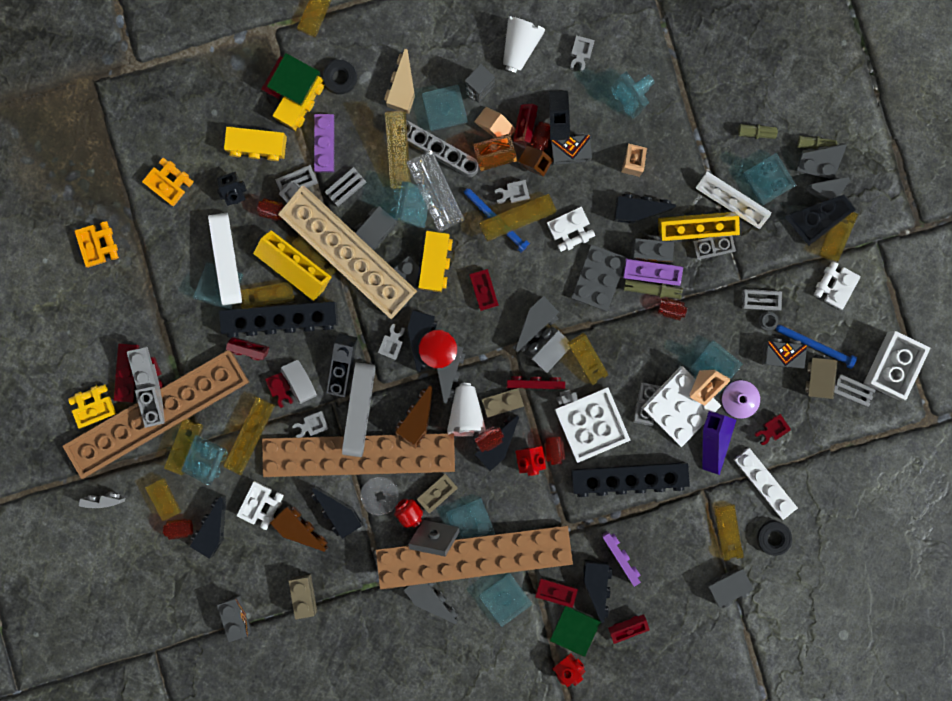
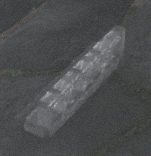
(437, 190)

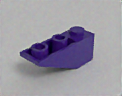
(716, 439)

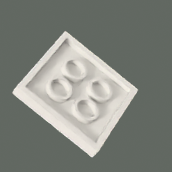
(675, 409)
(592, 424)

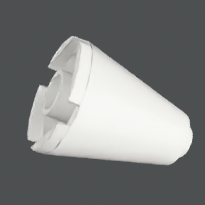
(520, 42)
(465, 412)

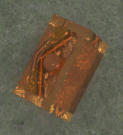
(495, 152)

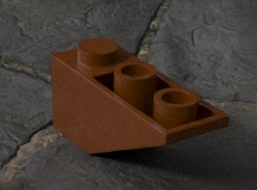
(415, 425)
(294, 528)

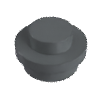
(768, 321)

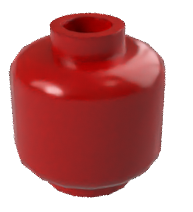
(408, 513)

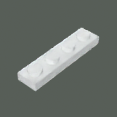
(733, 200)
(765, 483)

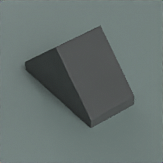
(828, 189)

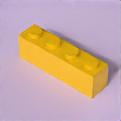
(698, 226)
(292, 265)

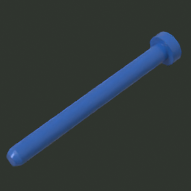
(489, 213)
(850, 361)

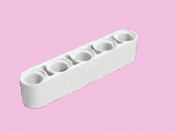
(225, 259)

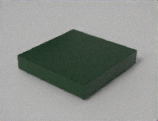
(293, 79)
(575, 631)

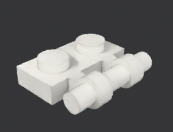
(567, 224)
(842, 287)
(254, 503)

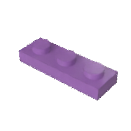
(324, 143)
(652, 272)
(621, 557)

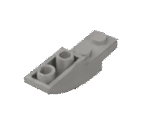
(147, 386)

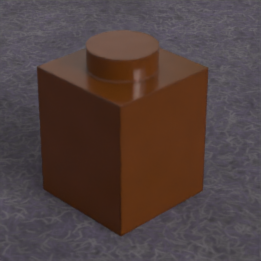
(535, 160)

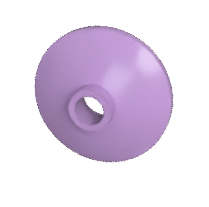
(731, 397)

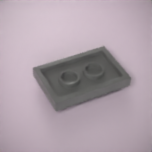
(599, 278)

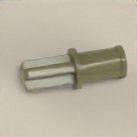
(757, 131)
(814, 143)

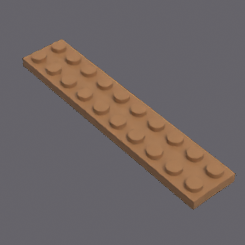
(180, 401)
(381, 456)
(476, 557)

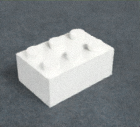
(897, 365)

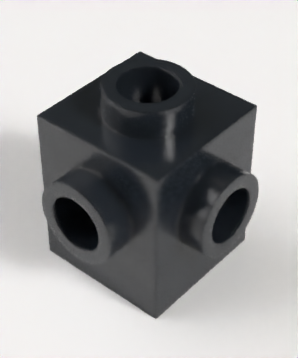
(231, 188)

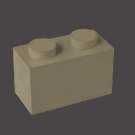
(822, 378)
(302, 596)

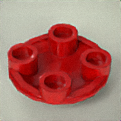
(438, 349)

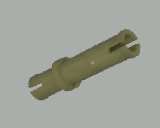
(653, 289)

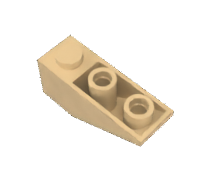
(402, 90)

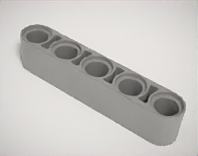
(446, 150)
(358, 410)

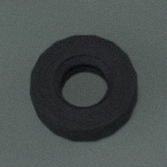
(337, 65)
(785, 543)

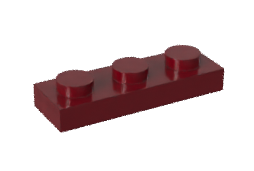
(124, 381)
(536, 382)

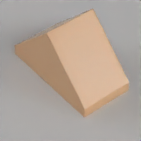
(494, 123)
(634, 160)
(708, 385)

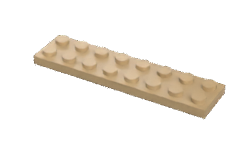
(347, 252)

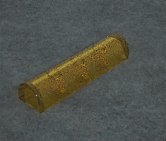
(249, 435)

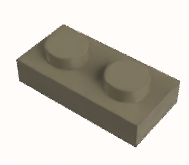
(502, 402)
(437, 493)

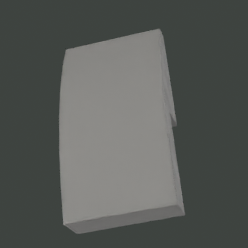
(714, 246)
(299, 381)
(645, 393)
(106, 500)

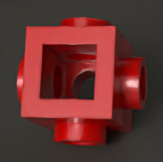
(531, 460)
(569, 671)

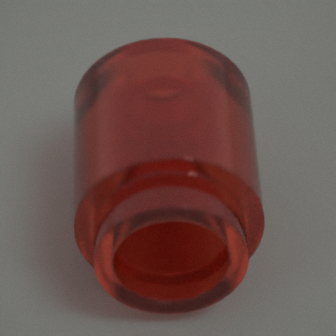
(541, 136)
(270, 209)
(672, 309)
(489, 439)
(554, 450)
(178, 529)

